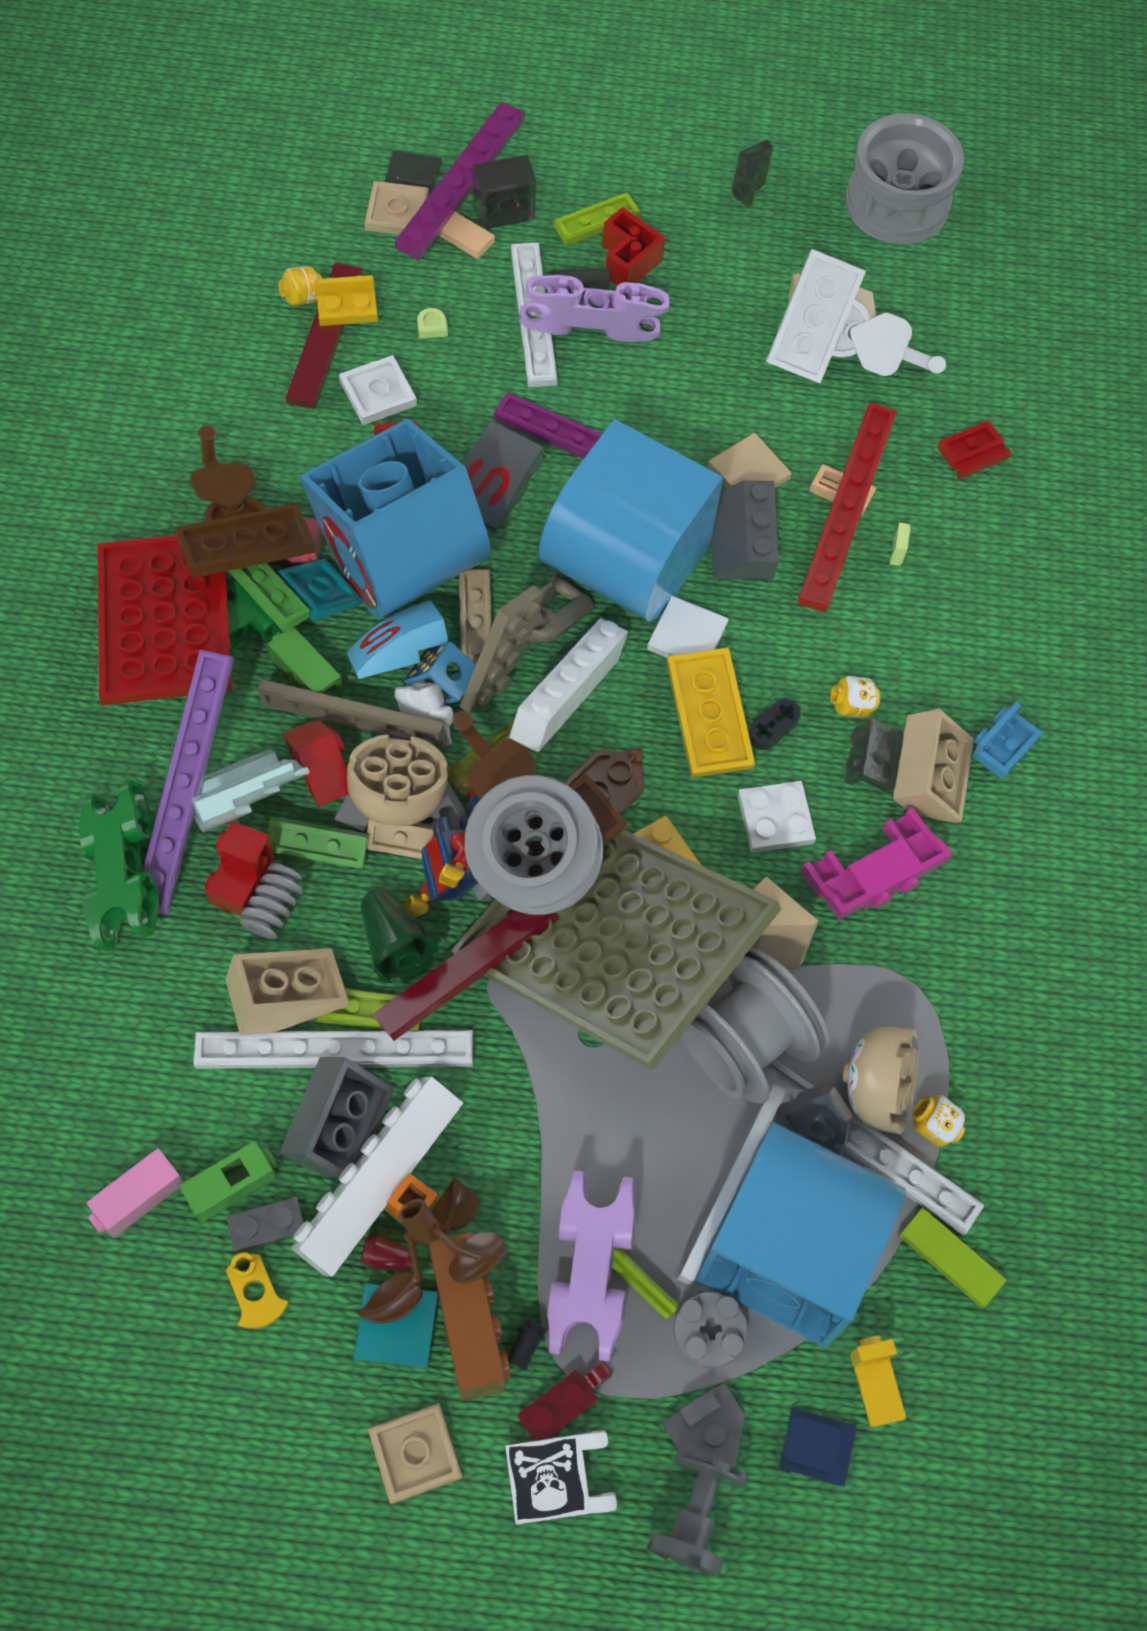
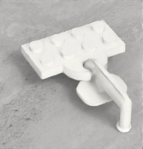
(822, 318)

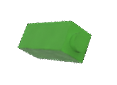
(303, 663)
(229, 1181)

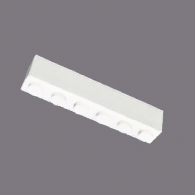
(568, 685)
(376, 1176)

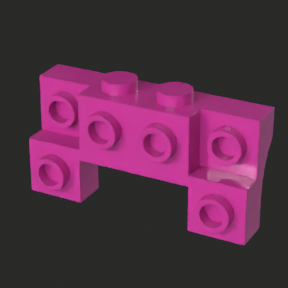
(882, 873)

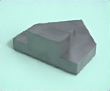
(819, 1116)
(709, 1426)

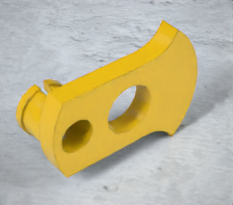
(260, 1312)

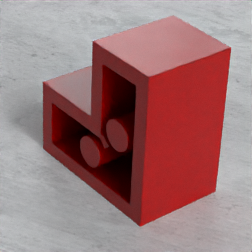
(631, 246)
(319, 751)
(243, 863)

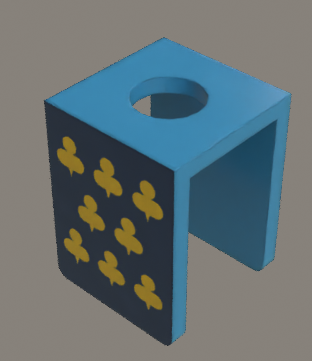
(434, 664)

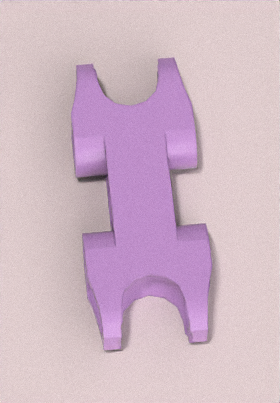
(574, 306)
(588, 1293)

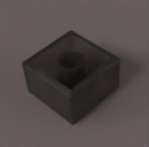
(504, 192)

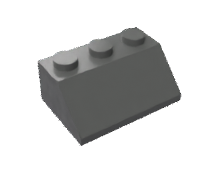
(745, 532)
(336, 1116)

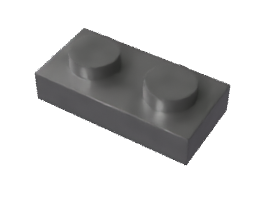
(264, 1225)

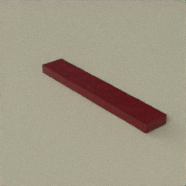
(317, 353)
(460, 972)

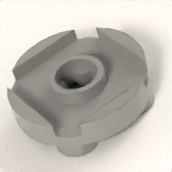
(723, 1313)

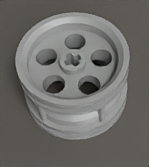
(897, 207)

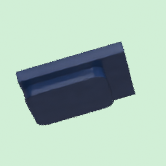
(817, 1447)

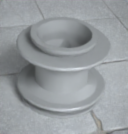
(511, 808)
(754, 1026)

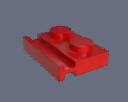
(973, 449)

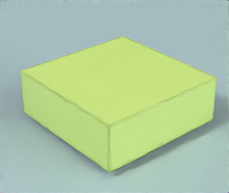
(900, 544)

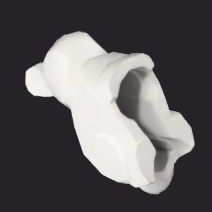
(427, 702)

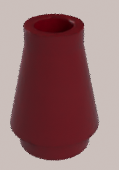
(385, 1254)

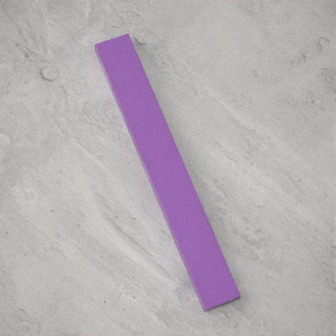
(186, 773)

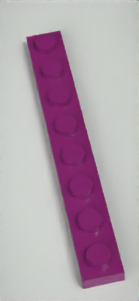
(458, 181)

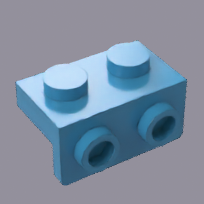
(1006, 741)

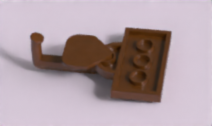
(236, 526)
(513, 760)

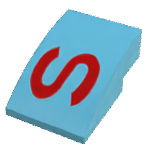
(397, 640)

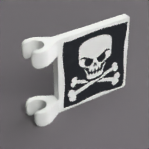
(551, 1478)

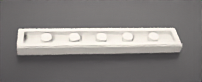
(536, 344)
(731, 1186)

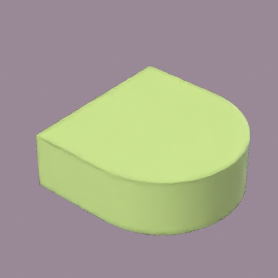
(432, 323)

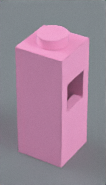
(133, 1194)

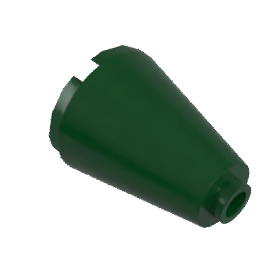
(395, 938)

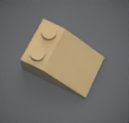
(283, 988)

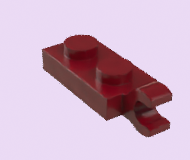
(563, 1403)

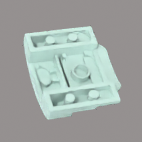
(230, 790)

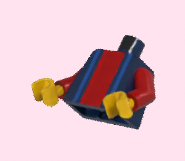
(444, 868)

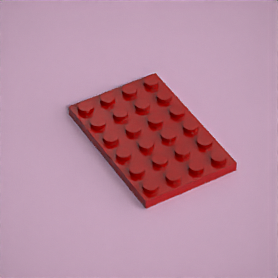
(155, 620)

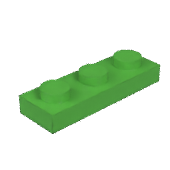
(272, 595)
(318, 842)

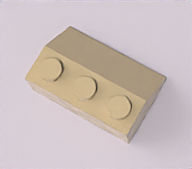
(934, 766)
(789, 932)

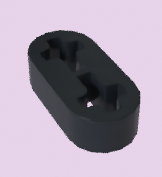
(778, 730)

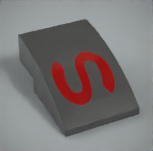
(501, 471)

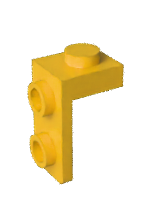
(877, 1381)

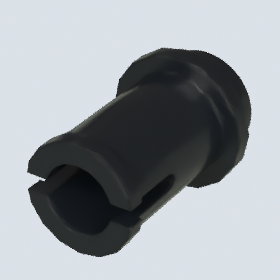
(526, 1344)

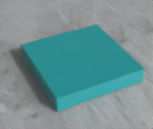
(320, 588)
(402, 1341)

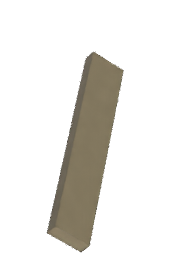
(351, 713)

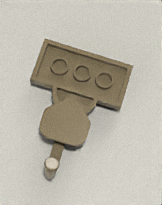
(516, 630)

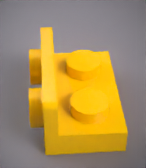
(346, 300)

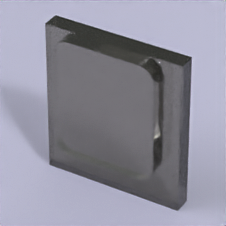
(413, 170)

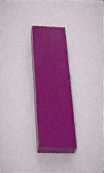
(546, 425)

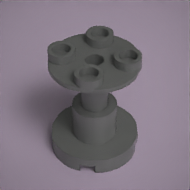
(692, 1526)

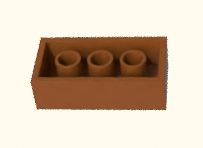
(469, 1327)

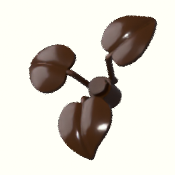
(476, 1259)

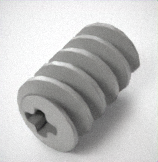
(270, 901)

